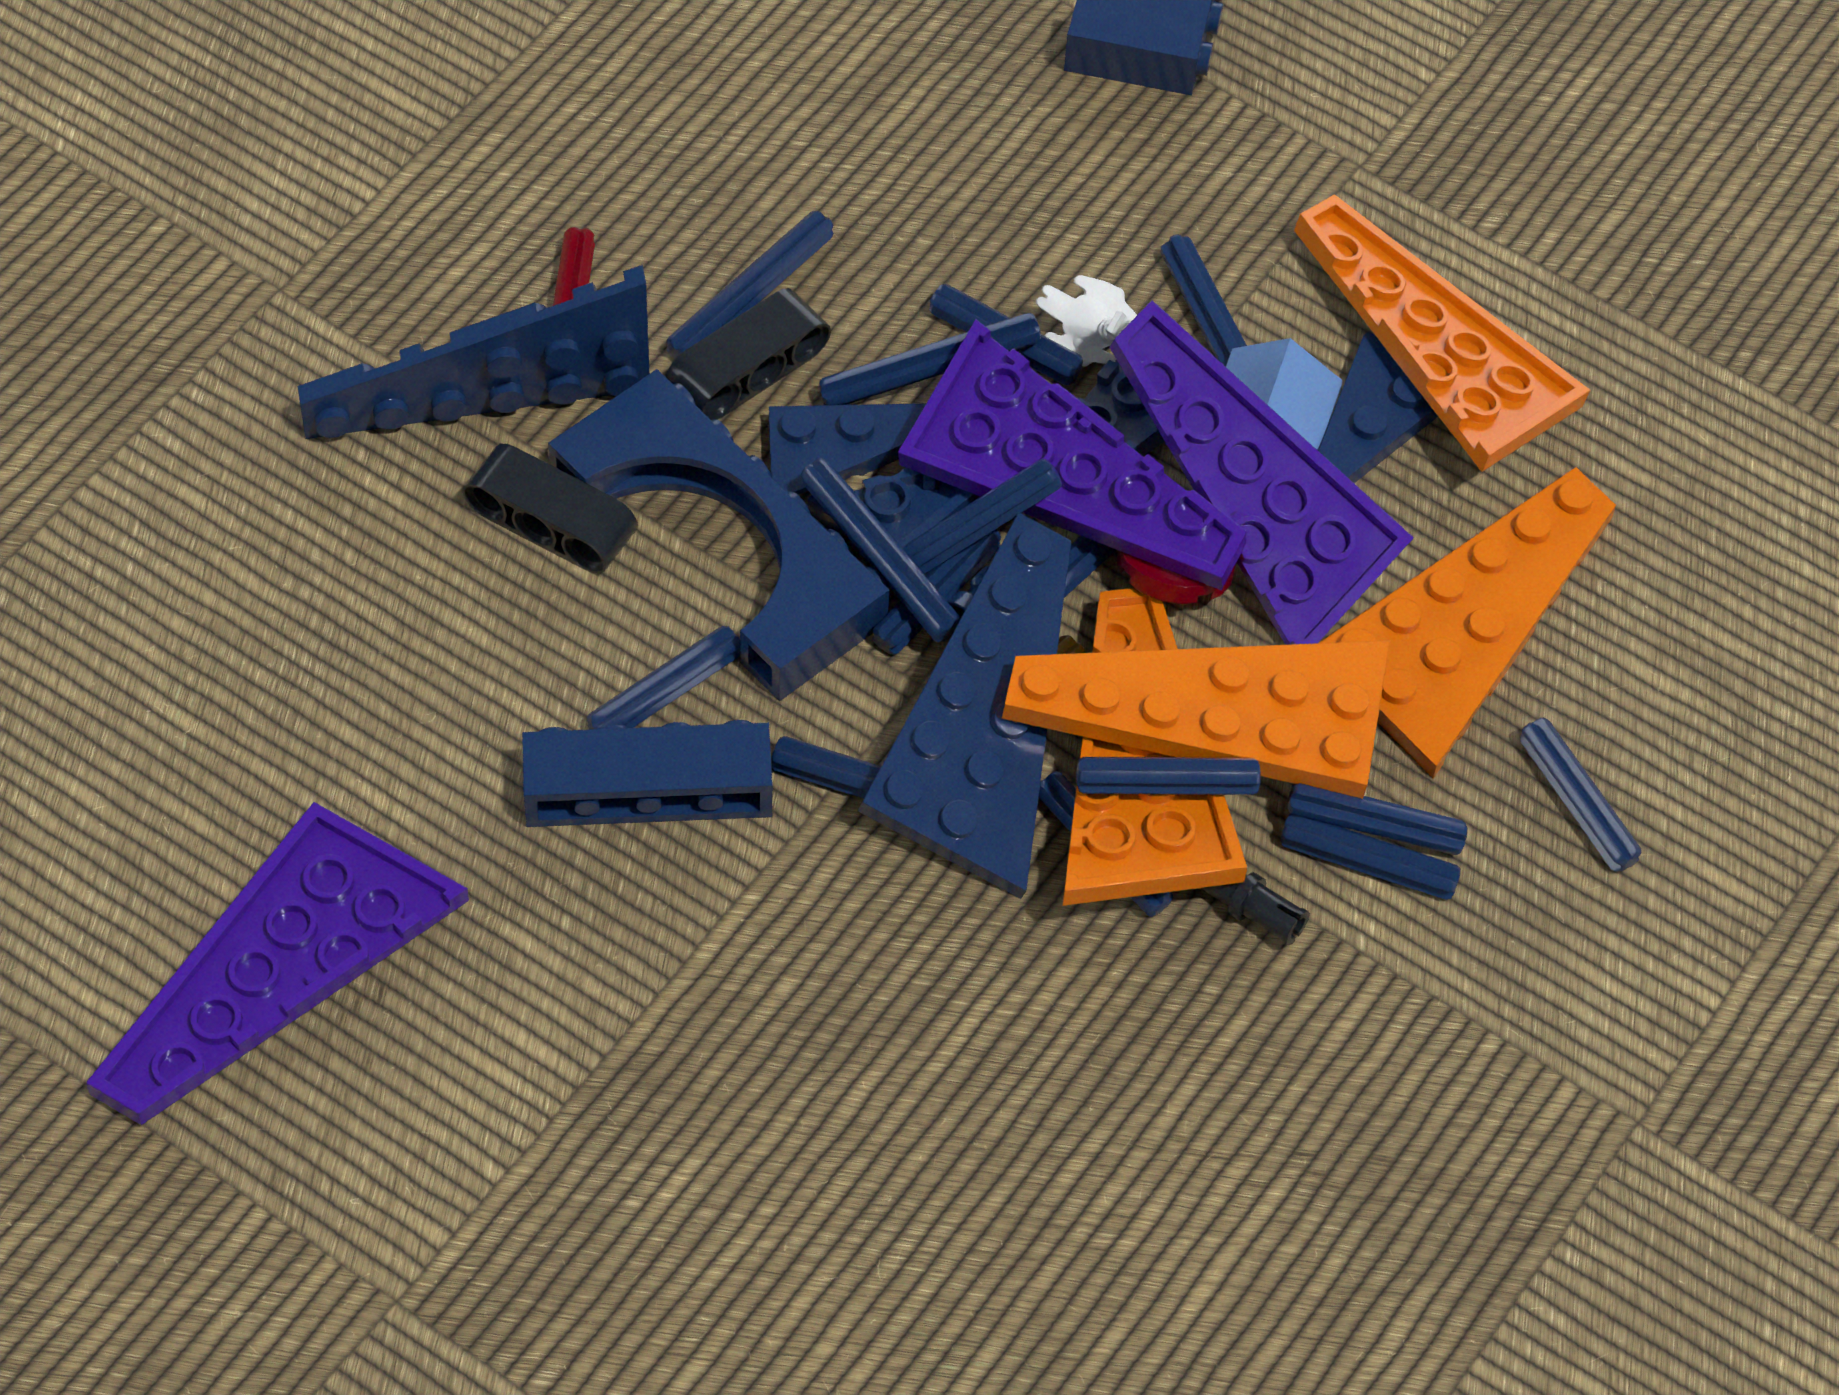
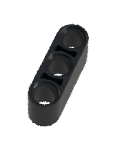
(750, 353)
(550, 508)

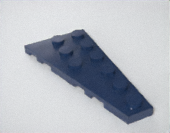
(496, 365)
(957, 769)

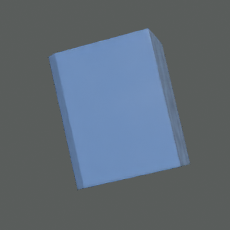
(1290, 384)

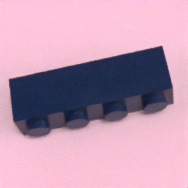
(647, 774)

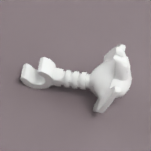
(1088, 320)

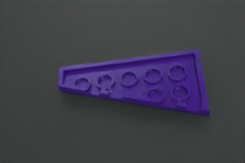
(1002, 416)
(1308, 527)
(292, 937)

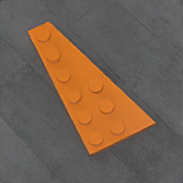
(1463, 360)
(1473, 614)
(1291, 707)
(1144, 840)

